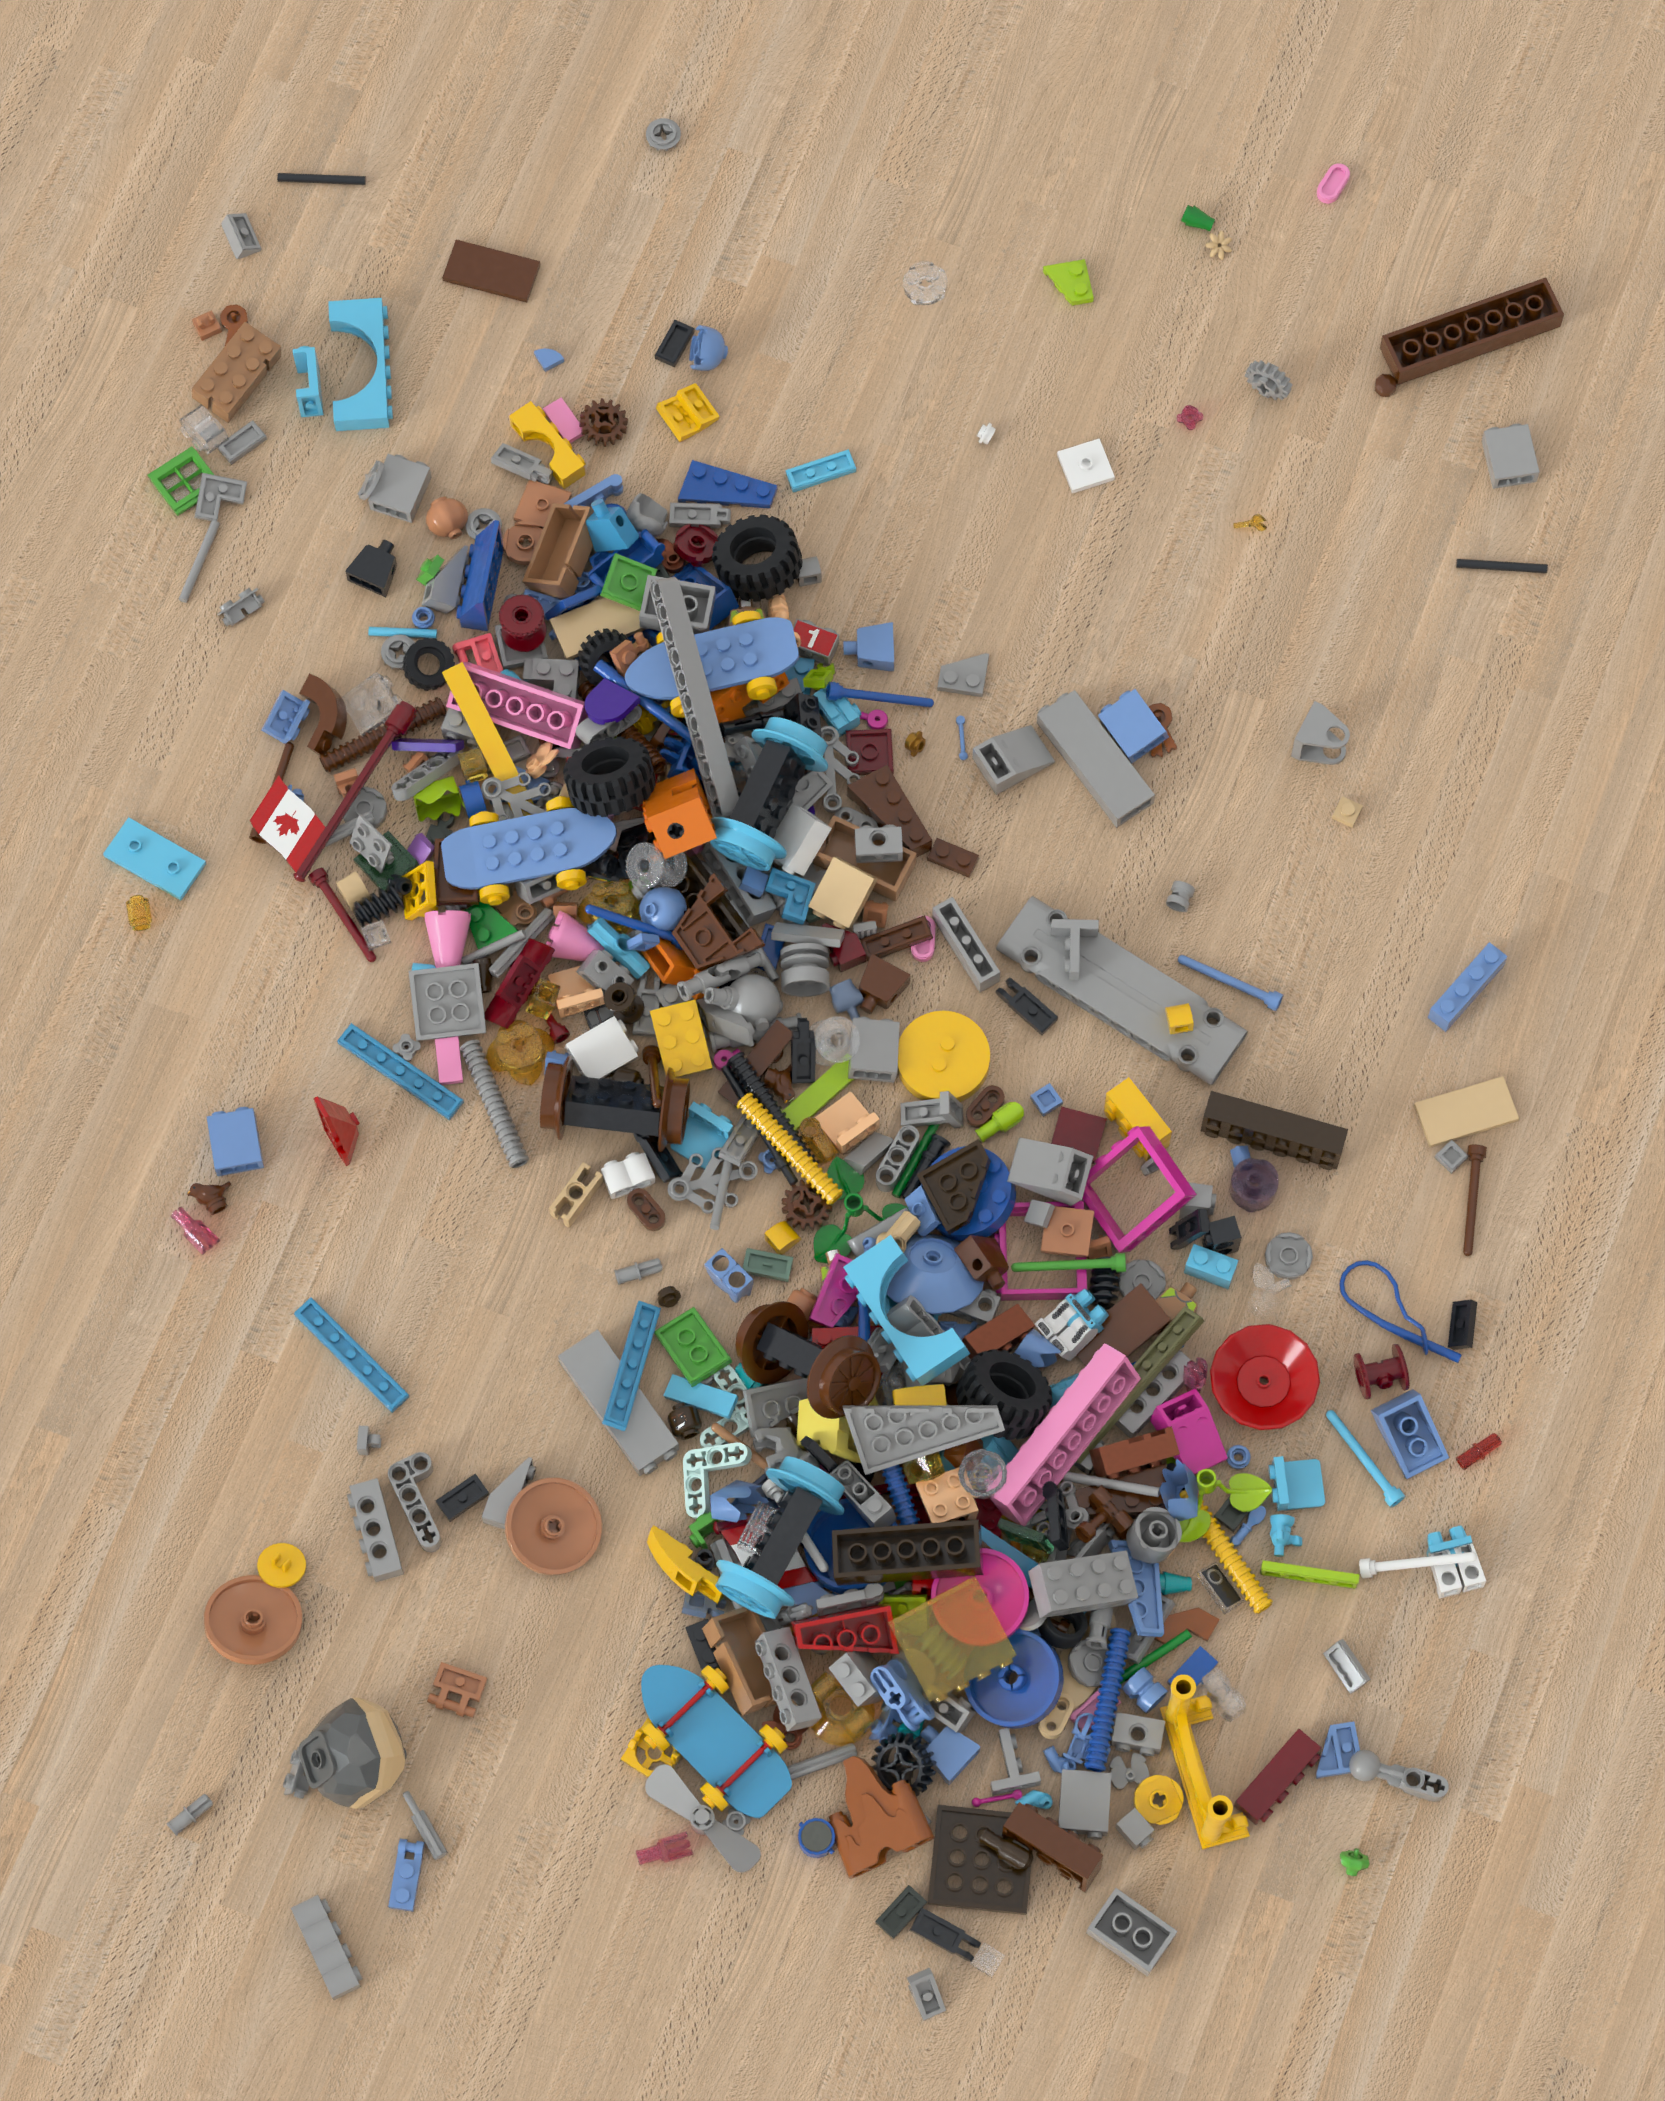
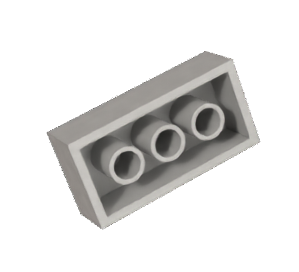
(1083, 1584)

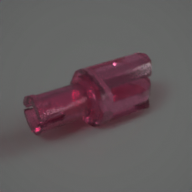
(195, 1231)
(1195, 1374)
(662, 1850)

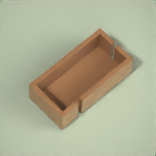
(236, 372)
(560, 552)
(841, 844)
(734, 1640)

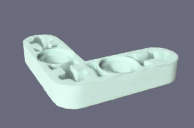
(738, 1415)
(701, 1470)

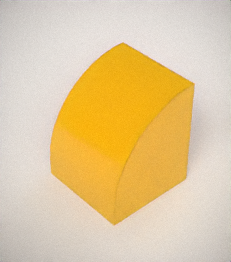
(1179, 1018)
(781, 1237)

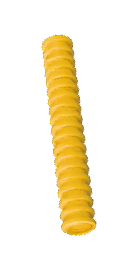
(789, 1148)
(1234, 1564)

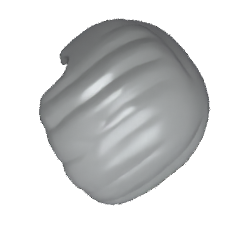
(647, 514)

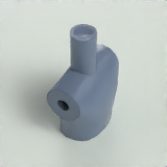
(846, 998)

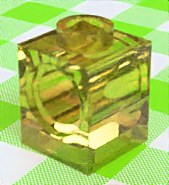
(473, 765)
(542, 999)
(924, 1468)

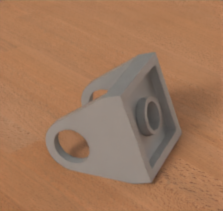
(1316, 735)

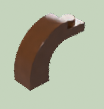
(332, 713)

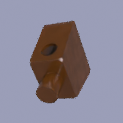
(881, 984)
(983, 1260)

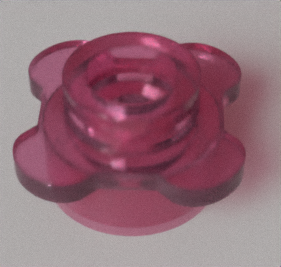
(1190, 411)

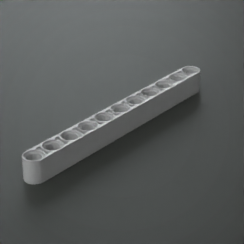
(695, 696)

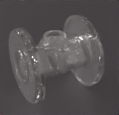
(648, 867)
(844, 1038)

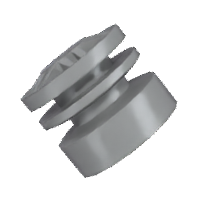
(805, 969)

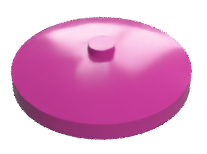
(1002, 1585)

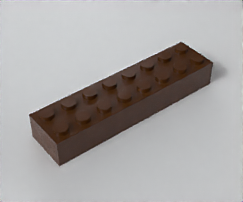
(1471, 331)

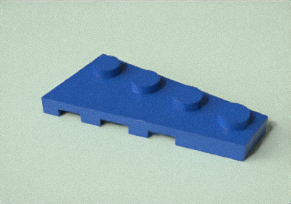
(715, 485)

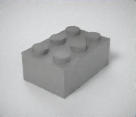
(698, 601)
(1131, 1932)

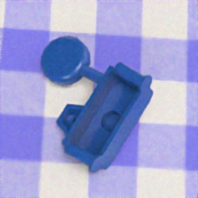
(643, 550)

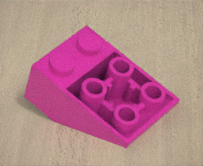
(1193, 1430)

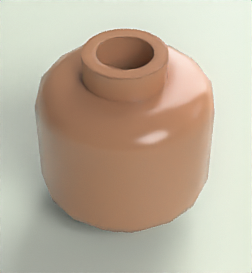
(804, 1300)

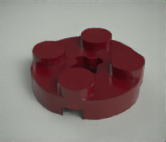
(688, 551)

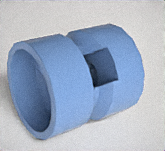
(1144, 1690)

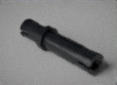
(748, 723)

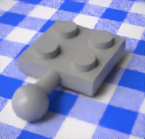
(513, 658)

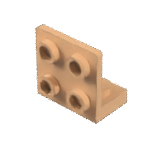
(575, 993)
(847, 1122)
(946, 1498)

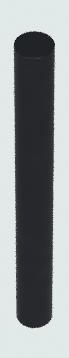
(320, 178)
(1500, 565)

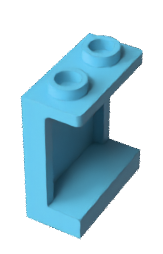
(309, 398)

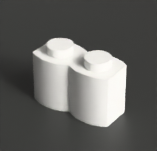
(627, 1174)

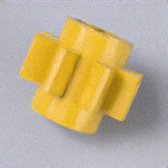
(645, 723)

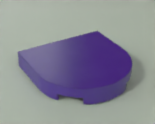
(609, 702)

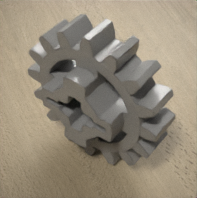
(1268, 380)

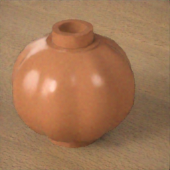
(447, 517)

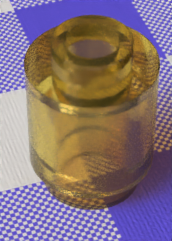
(139, 913)

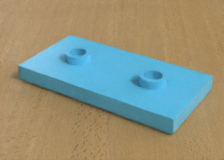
(154, 858)

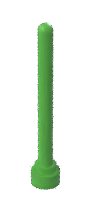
(1116, 1263)

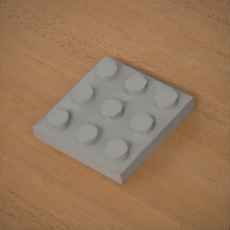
(447, 1002)

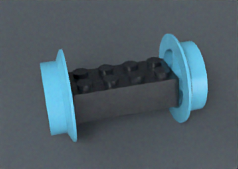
(752, 826)
(756, 1582)

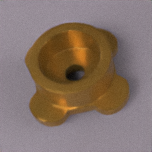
(915, 743)

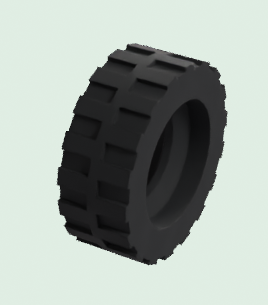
(411, 669)

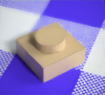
(1347, 812)

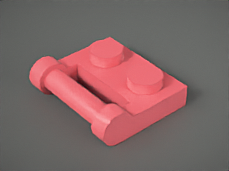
(483, 651)

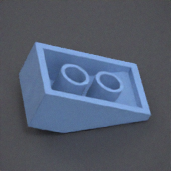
(1410, 1433)

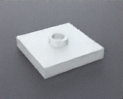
(1085, 465)

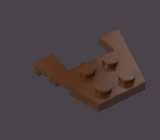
(704, 935)

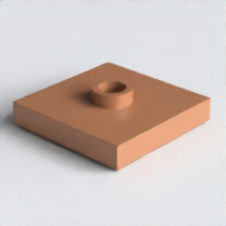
(538, 502)
(1068, 1232)

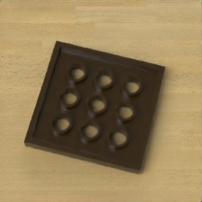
(942, 1867)

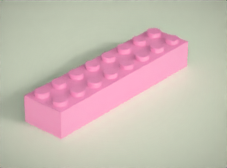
(1065, 1432)

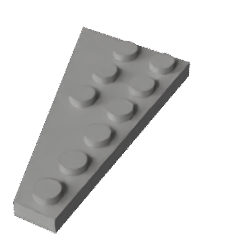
(906, 1432)

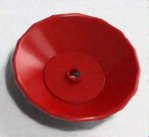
(1268, 1354)

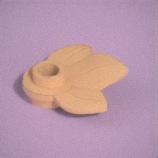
(537, 762)

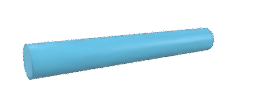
(410, 632)

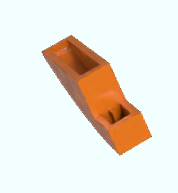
(671, 964)

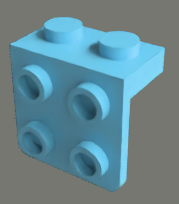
(703, 1134)
(1296, 1484)

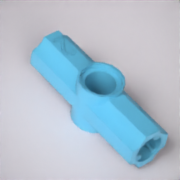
(617, 946)

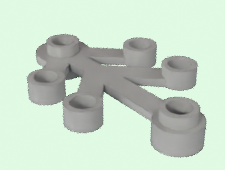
(835, 765)
(516, 801)
(707, 1181)
(1074, 1511)

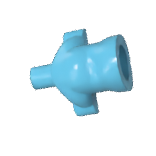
(1280, 1533)

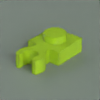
(819, 678)

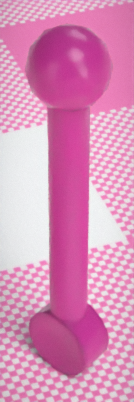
(1017, 1794)

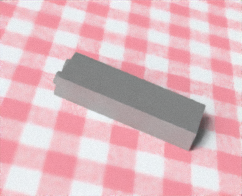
(1095, 758)
(593, 1371)

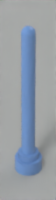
(1271, 999)

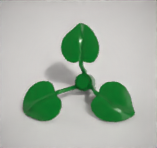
(830, 1236)

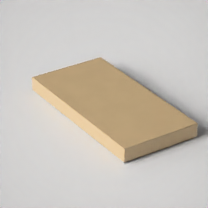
(604, 613)
(1466, 1111)

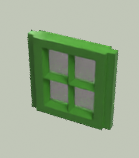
(180, 480)

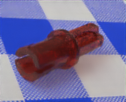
(1478, 1451)

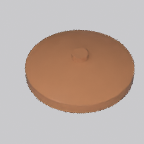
(553, 1526)
(252, 1620)

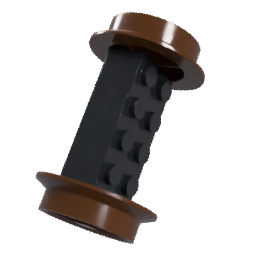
(613, 1104)
(776, 1341)

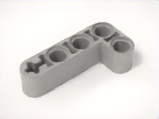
(417, 1505)

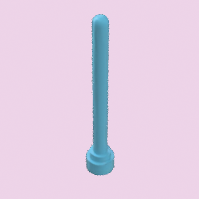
(1392, 1494)

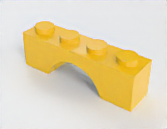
(532, 425)

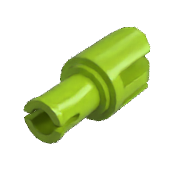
(1002, 1120)

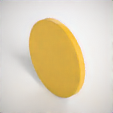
(281, 1565)

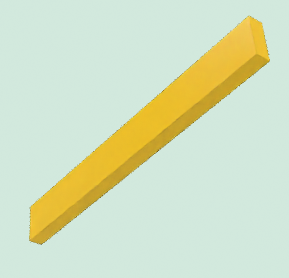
(482, 727)

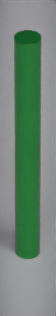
(914, 1161)
(1157, 1654)

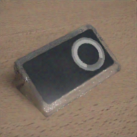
(1220, 1587)

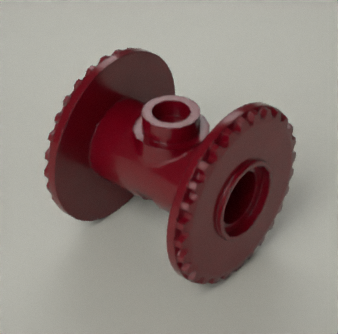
(522, 623)
(1381, 1373)

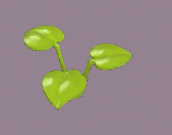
(1246, 1495)

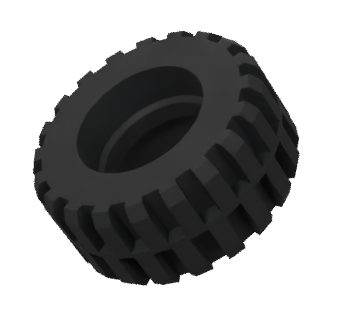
(751, 537)
(609, 776)
(1010, 1384)

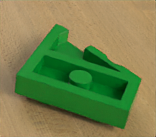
(488, 925)

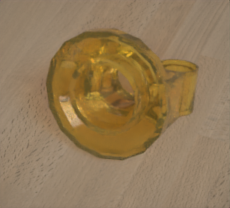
(834, 1728)

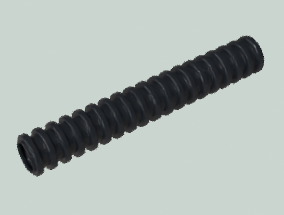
(753, 1085)

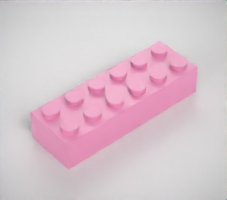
(527, 707)

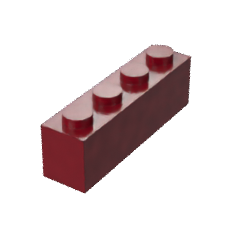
(1277, 1777)

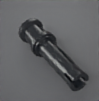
(933, 1151)

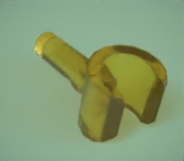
(1255, 521)

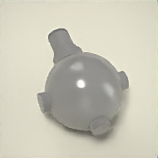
(750, 996)

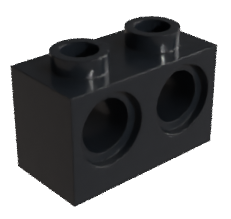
(1223, 1236)

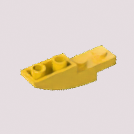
(677, 1564)

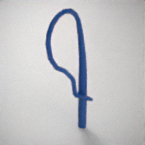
(1421, 1341)

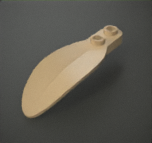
(1072, 1694)

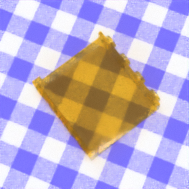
(952, 1639)

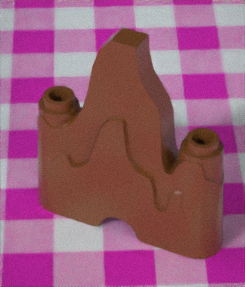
(879, 1820)

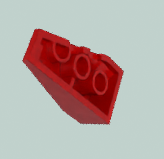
(339, 1127)

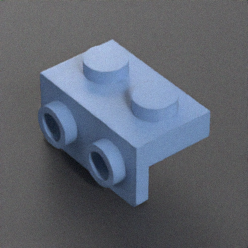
(286, 717)

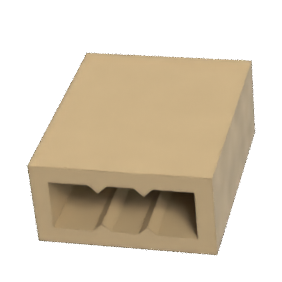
(842, 893)

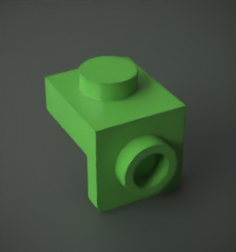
(429, 569)
(701, 1529)

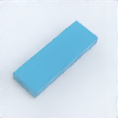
(820, 471)
(701, 1396)

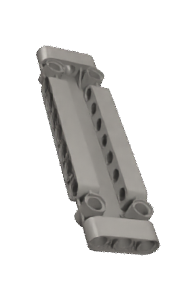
(1123, 992)

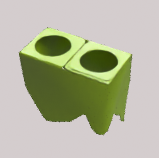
(433, 801)

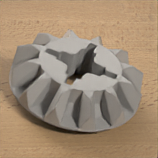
(671, 130)
(483, 515)
(392, 644)

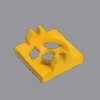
(426, 872)
(631, 1759)

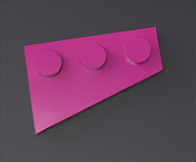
(835, 1294)

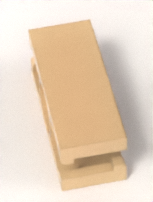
(577, 1204)

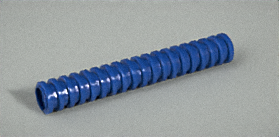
(900, 1495)
(1107, 1699)

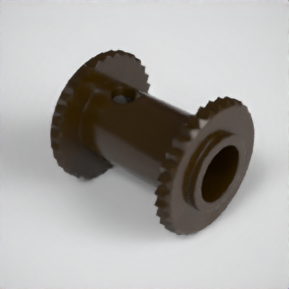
(621, 1000)

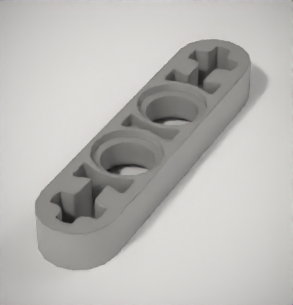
(424, 775)

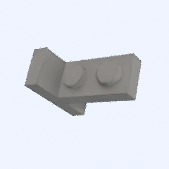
(1072, 930)
(933, 1111)
(1013, 1768)

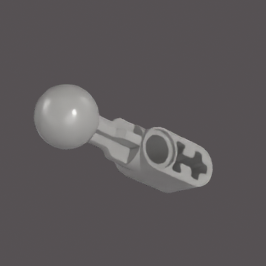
(1367, 1766)

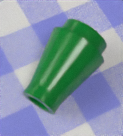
(1197, 218)

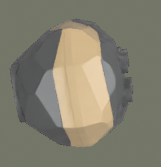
(354, 1754)

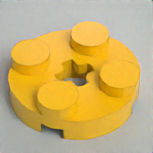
(1171, 1804)

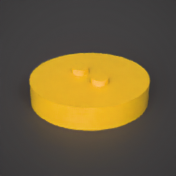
(943, 1054)

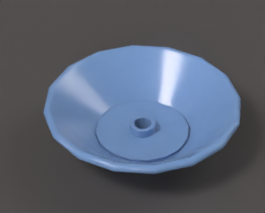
(934, 1276)

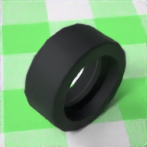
(1063, 1640)

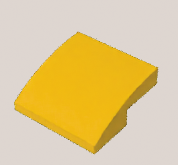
(687, 412)
(920, 1395)

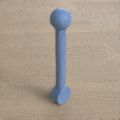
(960, 720)

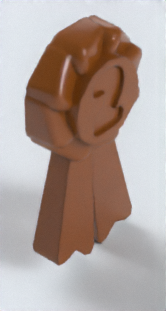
(232, 319)
(1165, 717)

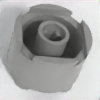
(1153, 1535)

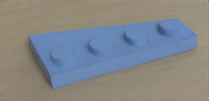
(1146, 1609)

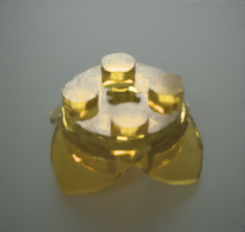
(611, 893)
(525, 1065)

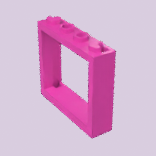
(1165, 1163)
(1021, 1209)

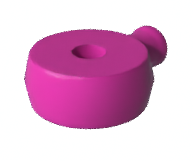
(873, 716)
(723, 1054)

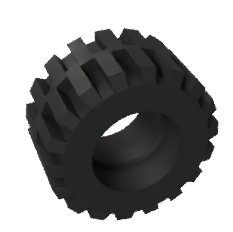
(594, 649)

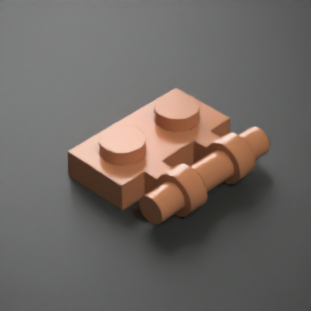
(627, 652)
(458, 1682)

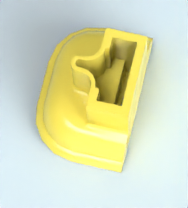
(829, 1434)

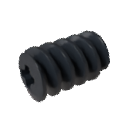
(377, 906)
(1103, 1286)

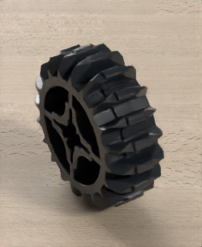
(904, 1745)

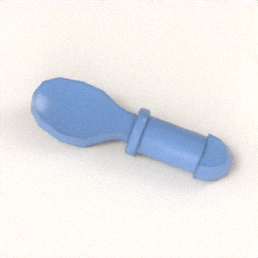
(1254, 1518)

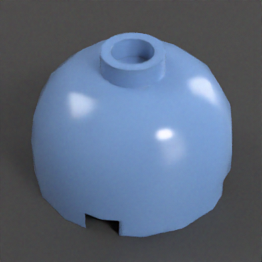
(707, 349)
(662, 908)

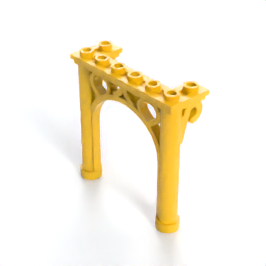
(1210, 1815)

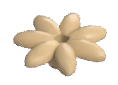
(1219, 245)

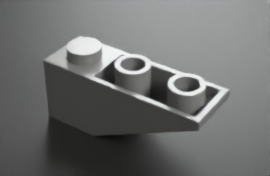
(443, 589)
(726, 1022)
(502, 1496)
(863, 1496)

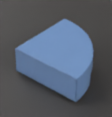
(548, 358)

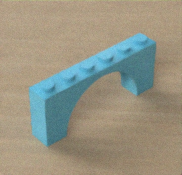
(369, 406)
(923, 1355)

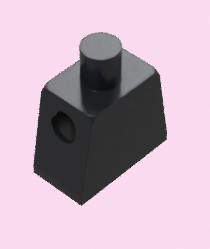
(373, 568)

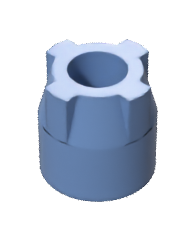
(1239, 1154)

